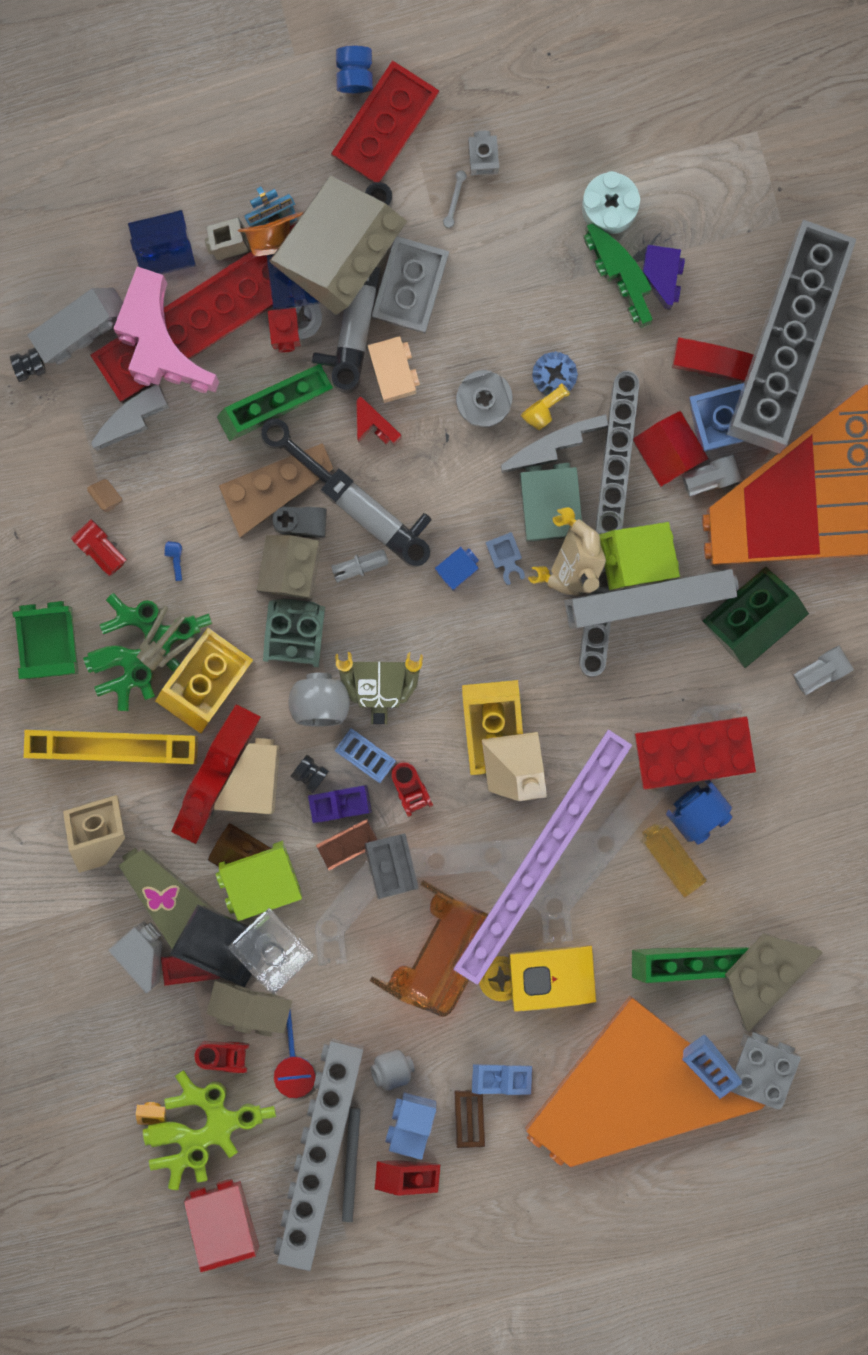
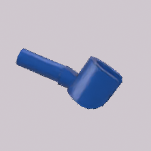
(174, 550)

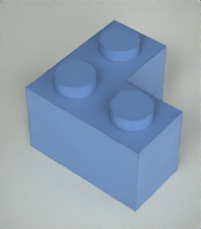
(413, 1125)

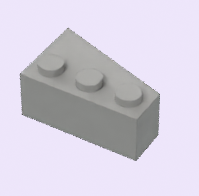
(77, 325)

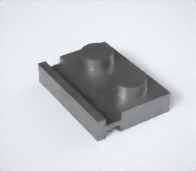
(391, 866)

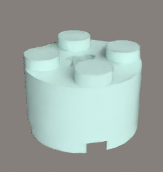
(609, 187)

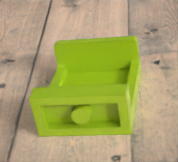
(639, 555)
(259, 882)

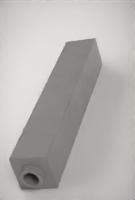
(651, 598)

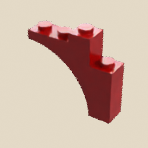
(214, 773)

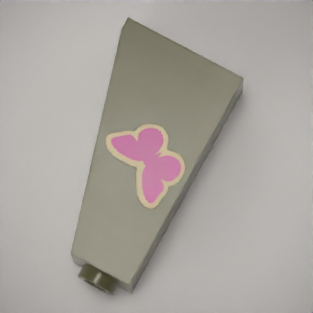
(161, 892)

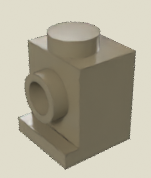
(225, 241)

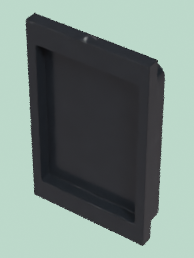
(206, 944)

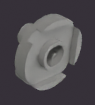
(470, 390)

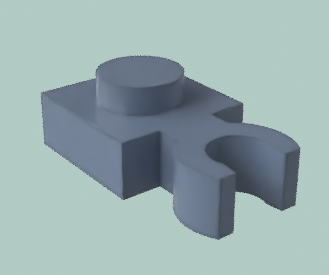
(505, 553)

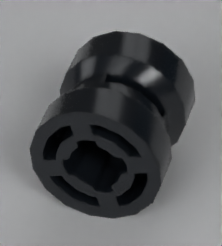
(27, 364)
(308, 767)

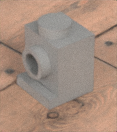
(486, 163)

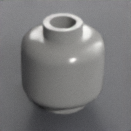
(392, 1070)

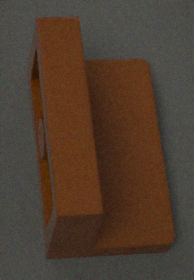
(235, 845)

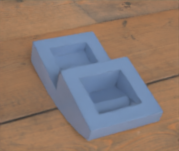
(501, 1079)

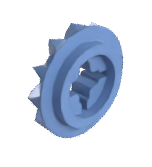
(553, 360)

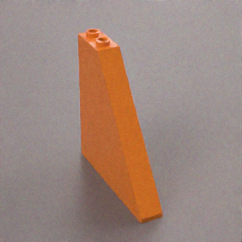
(629, 1093)

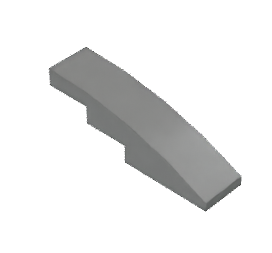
(544, 449)

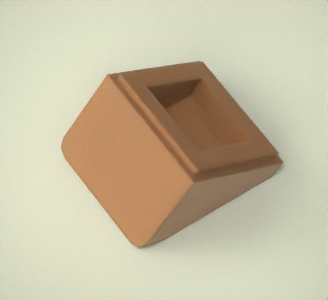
(104, 495)

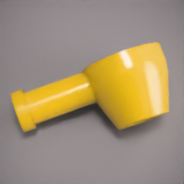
(538, 414)

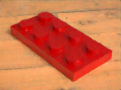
(385, 123)
(695, 752)

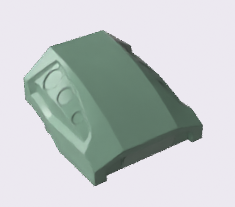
(294, 631)

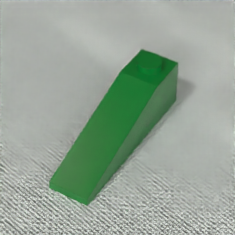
(273, 402)
(683, 964)

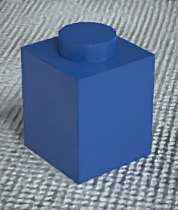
(457, 567)

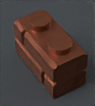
(346, 844)

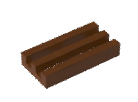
(470, 1143)

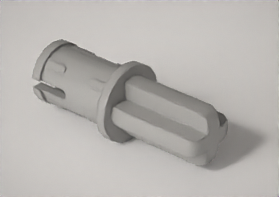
(360, 565)

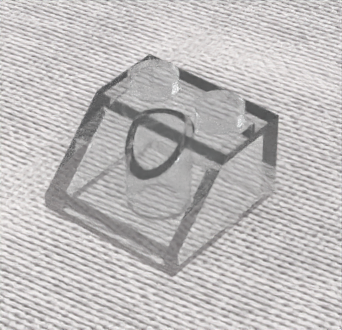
(271, 951)

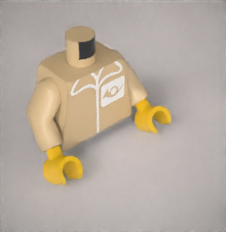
(578, 560)

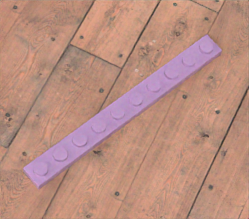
(542, 857)

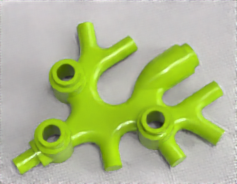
(216, 1130)

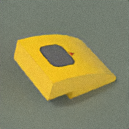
(552, 978)

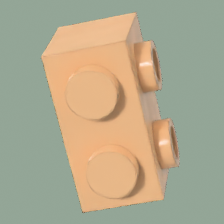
(392, 369)

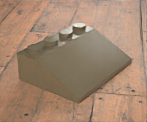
(338, 243)

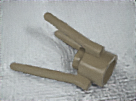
(153, 653)

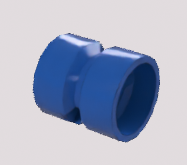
(354, 76)

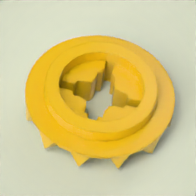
(492, 989)

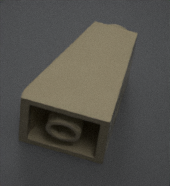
(289, 566)

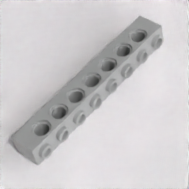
(301, 1254)

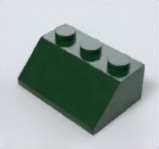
(756, 617)

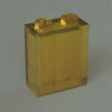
(672, 859)

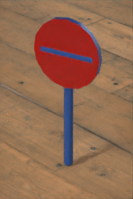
(294, 1074)

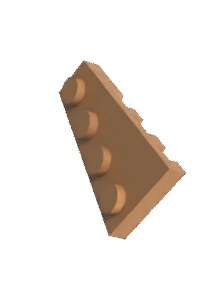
(265, 490)

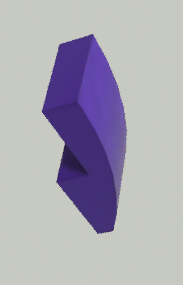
(339, 804)

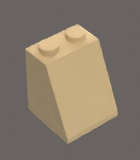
(253, 780)

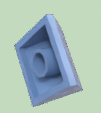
(713, 415)

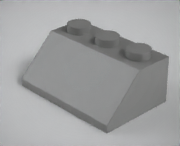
(141, 955)

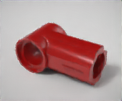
(94, 542)

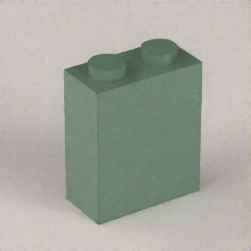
(543, 495)

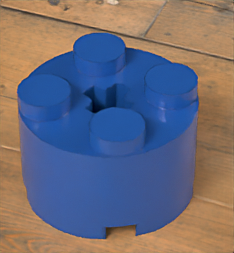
(700, 812)

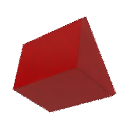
(670, 448)

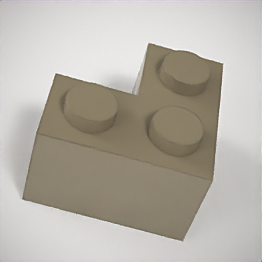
(248, 1009)

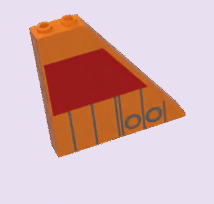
(802, 500)

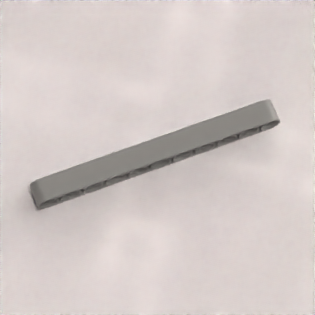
(606, 509)

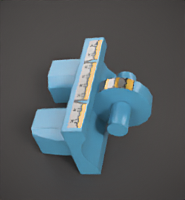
(281, 206)

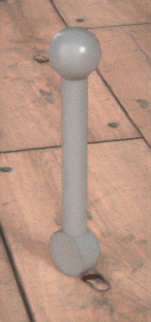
(449, 221)

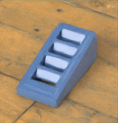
(359, 763)
(710, 1051)

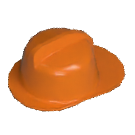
(268, 237)

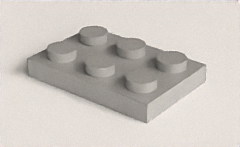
(410, 284)

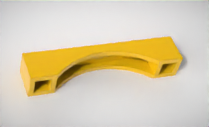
(110, 746)

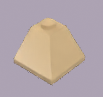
(515, 766)
(94, 832)

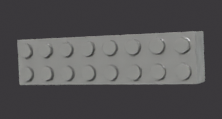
(791, 337)

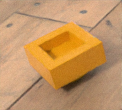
(150, 1113)

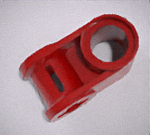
(411, 790)
(224, 1056)

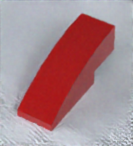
(711, 360)

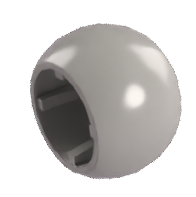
(319, 701)

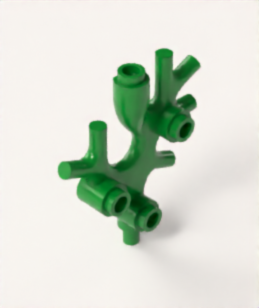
(112, 656)

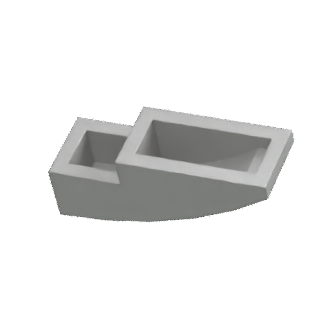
(130, 417)

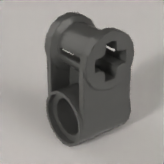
(306, 523)

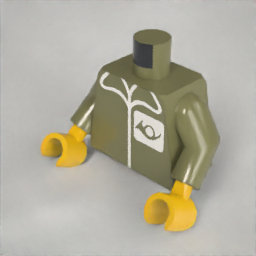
(379, 683)

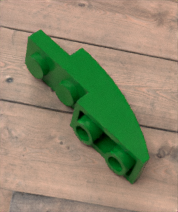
(617, 263)

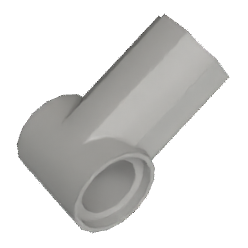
(718, 475)
(828, 668)

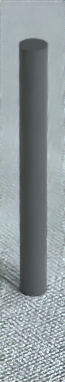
(351, 1164)

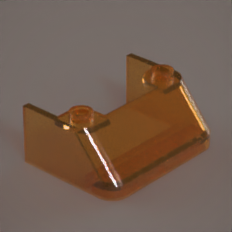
(431, 980)

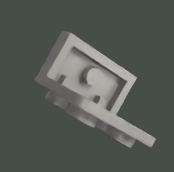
(765, 1070)

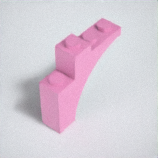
(144, 323)

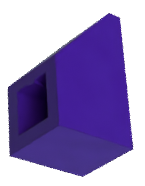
(661, 271)

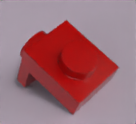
(284, 329)

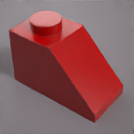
(407, 1177)

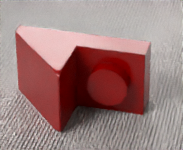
(368, 418)

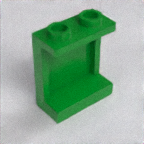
(46, 641)

